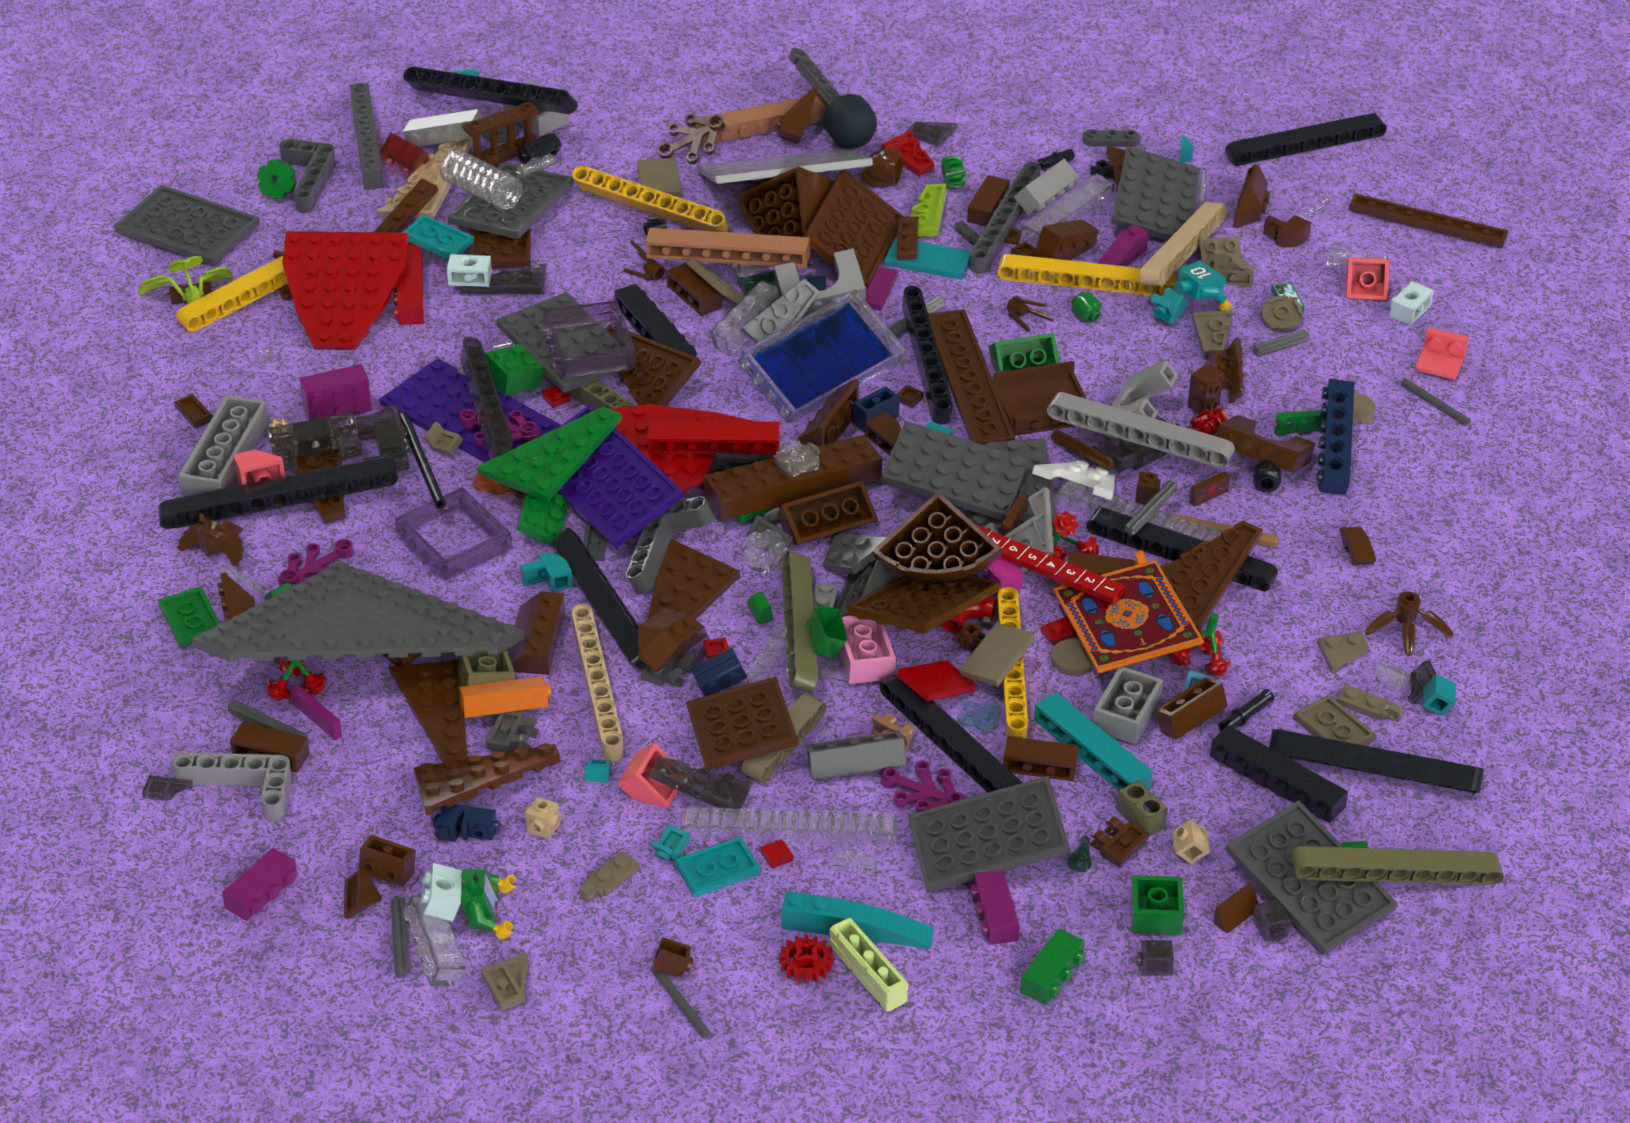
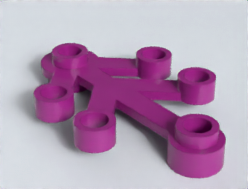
(526, 430)
(343, 549)
(891, 779)

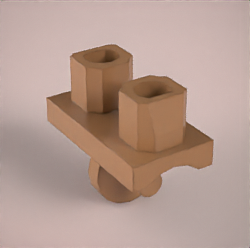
(888, 724)

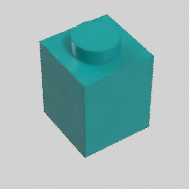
(1439, 695)

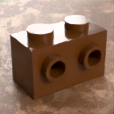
(1205, 388)
(387, 860)

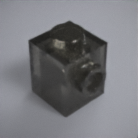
(1271, 921)
(1155, 958)

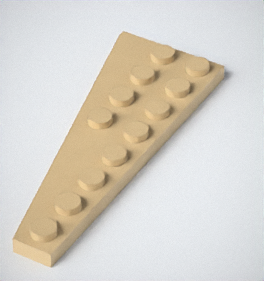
(431, 173)

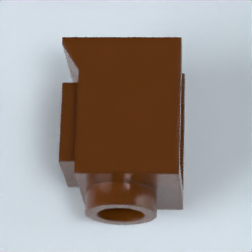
(1147, 487)
(672, 957)

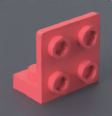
(1442, 353)

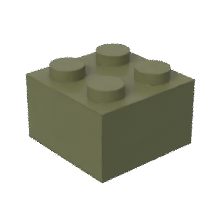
(485, 668)

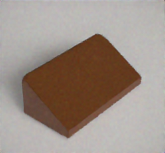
(1236, 909)

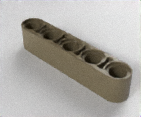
(804, 716)

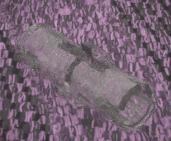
(535, 165)

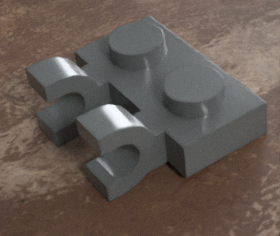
(669, 673)
(506, 730)

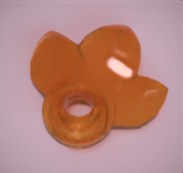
(485, 484)

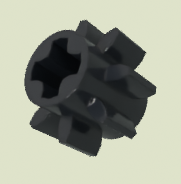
(1103, 168)
(653, 222)

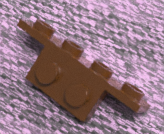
(1231, 367)

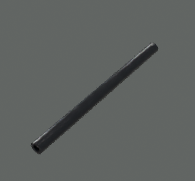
(422, 462)

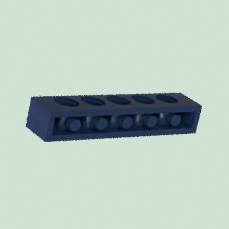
(1336, 437)

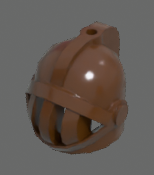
(886, 168)

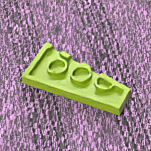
(930, 209)

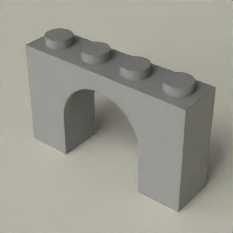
(848, 279)
(1142, 386)

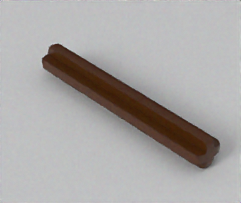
(1083, 450)

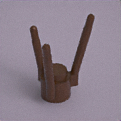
(652, 269)
(1018, 307)

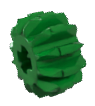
(953, 172)

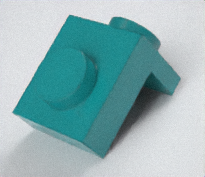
(671, 843)

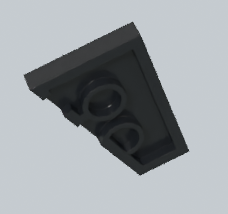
(727, 461)

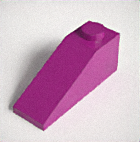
(1126, 247)

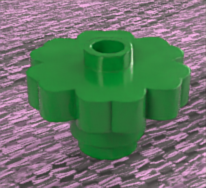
(276, 179)

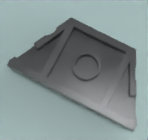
(850, 552)

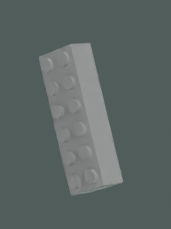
(231, 431)

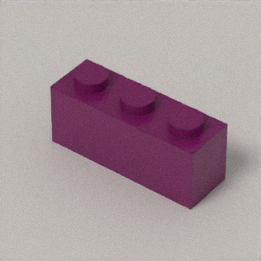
(259, 884)
(995, 907)

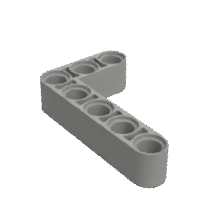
(268, 771)

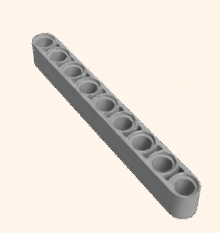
(1141, 429)

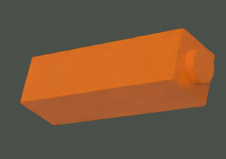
(504, 696)

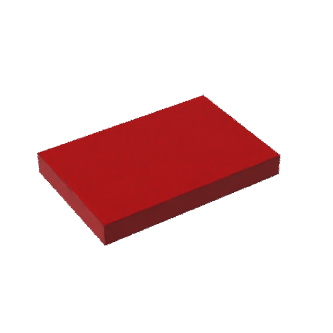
(936, 680)

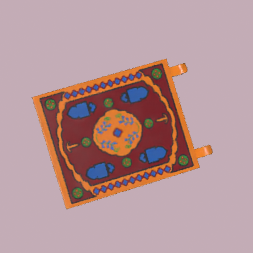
(1138, 625)

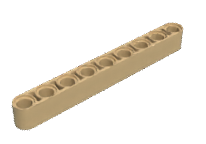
(1183, 243)
(597, 683)

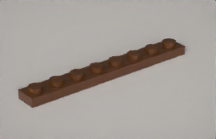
(1428, 220)

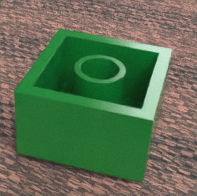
(514, 369)
(1156, 904)

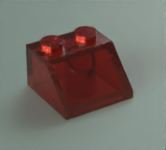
(404, 153)

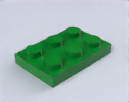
(541, 518)
(188, 615)

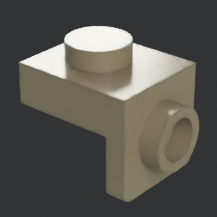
(442, 440)

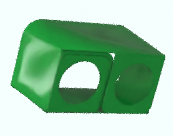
(830, 639)

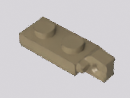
(1369, 704)
(609, 876)

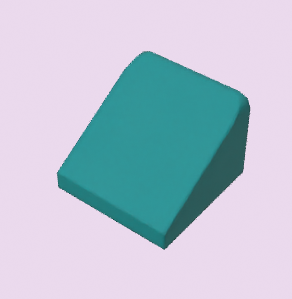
(1186, 149)
(598, 770)

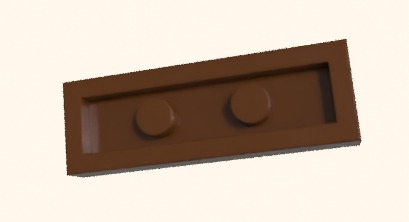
(907, 238)

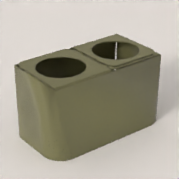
(1140, 795)

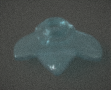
(980, 716)

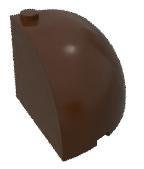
(785, 202)
(937, 544)

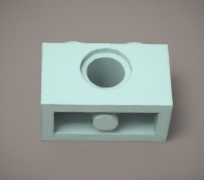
(469, 270)
(1411, 303)
(441, 892)

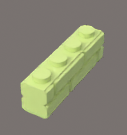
(868, 964)

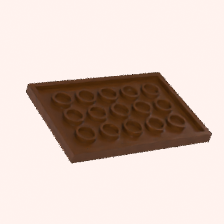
(853, 219)
(920, 603)

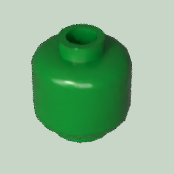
(1086, 306)

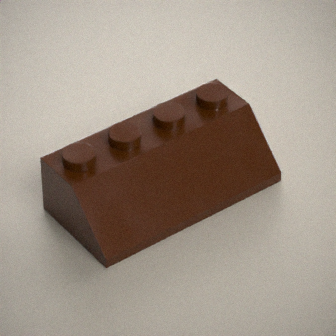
(832, 417)
(827, 513)
(542, 623)

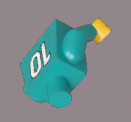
(1202, 283)

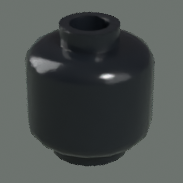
(1267, 476)

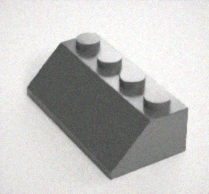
(863, 583)

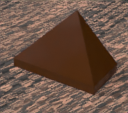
(359, 893)

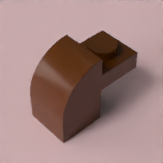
(1288, 233)

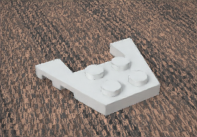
(1080, 472)

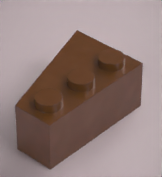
(1066, 240)

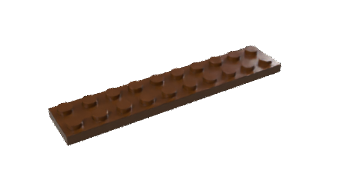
(969, 378)

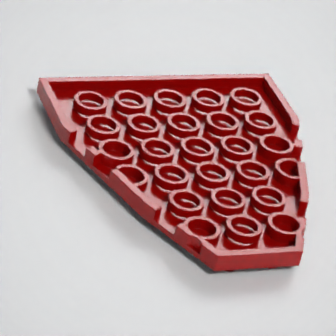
(342, 281)
(683, 469)

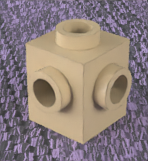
(542, 817)
(1191, 841)

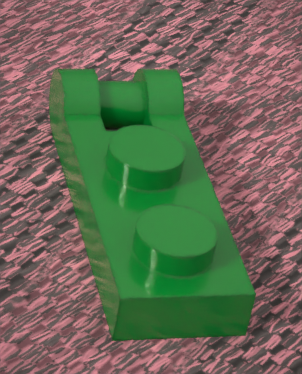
(1299, 422)

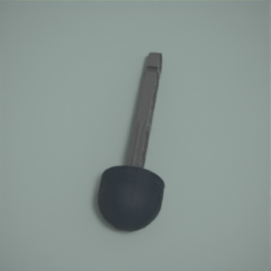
(848, 117)

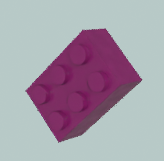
(336, 392)

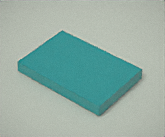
(438, 237)
(717, 866)

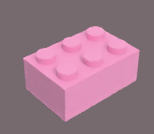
(867, 652)

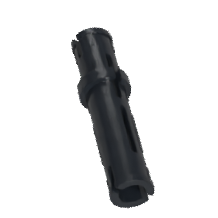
(1240, 715)

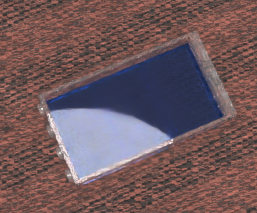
(821, 354)

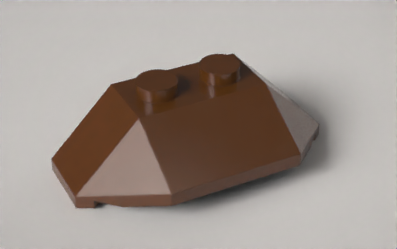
(1252, 199)
(668, 637)

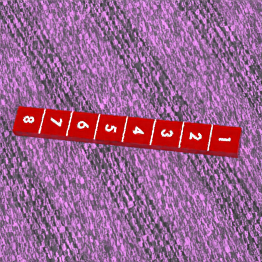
(1057, 568)

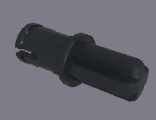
(1054, 158)

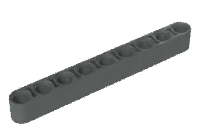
(1001, 221)

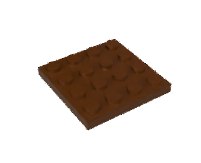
(741, 723)

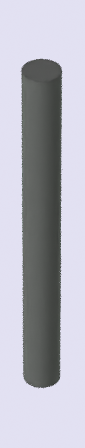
(1435, 402)
(682, 1003)

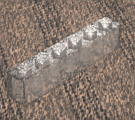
(1070, 207)

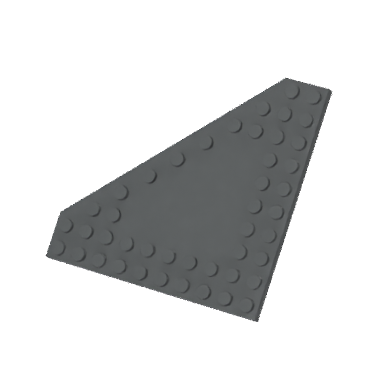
(356, 614)

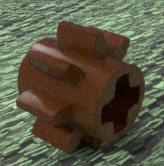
(970, 636)

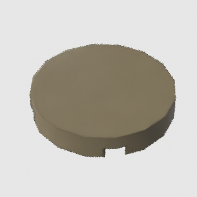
(1281, 314)
(1363, 408)
(1071, 658)

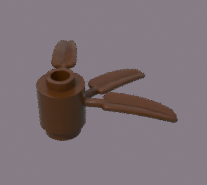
(1406, 612)

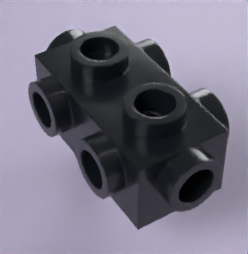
(543, 146)

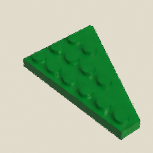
(551, 459)

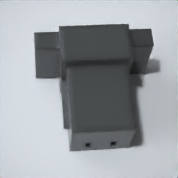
(986, 622)

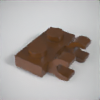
(1124, 841)

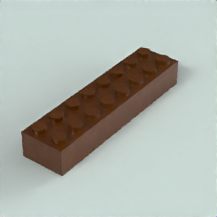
(767, 486)

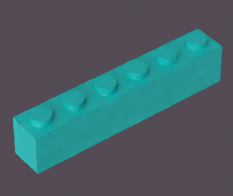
(1095, 746)

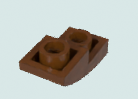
(1358, 544)

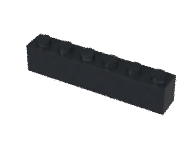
(649, 320)
(1278, 773)

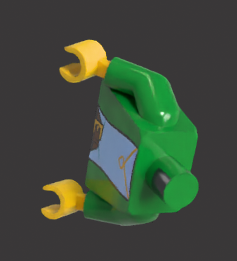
(480, 900)

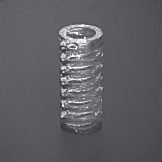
(477, 187)

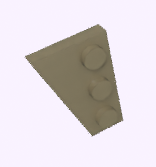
(1212, 330)

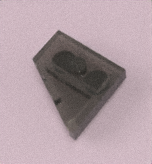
(933, 132)

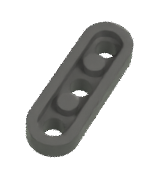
(1111, 138)

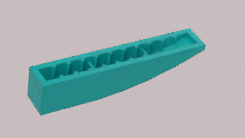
(819, 913)

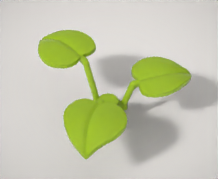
(192, 292)

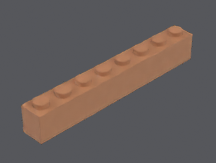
(760, 119)
(727, 247)

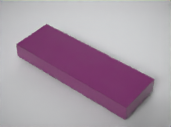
(880, 287)
(315, 712)

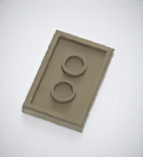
(660, 175)
(715, 280)
(997, 654)
(1332, 721)

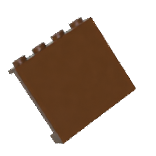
(1030, 391)

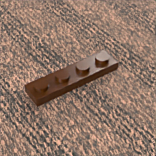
(408, 207)

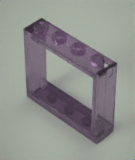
(586, 315)
(497, 544)

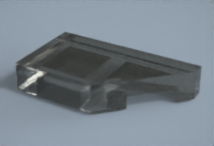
(1419, 679)
(164, 787)

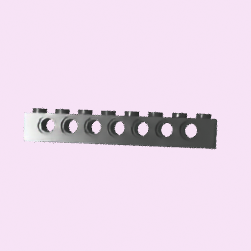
(366, 136)

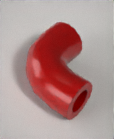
(985, 608)

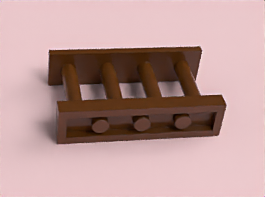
(504, 118)

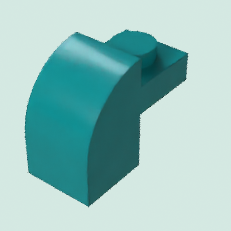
(1168, 306)
(548, 568)

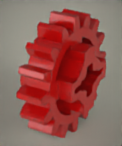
(1208, 421)
(806, 959)

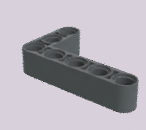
(320, 164)
(656, 538)

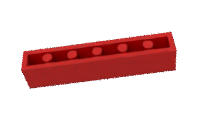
(409, 290)
(713, 437)

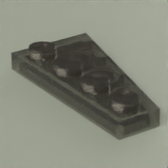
(514, 282)
(702, 784)

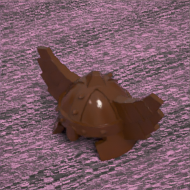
(214, 538)

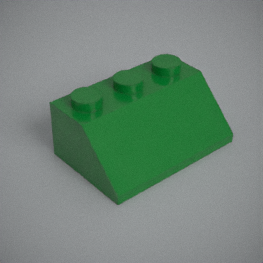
(1024, 353)

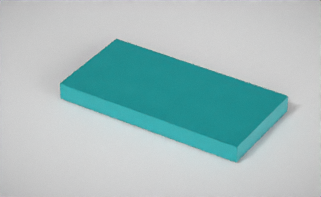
(933, 260)

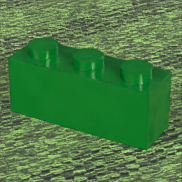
(1053, 967)

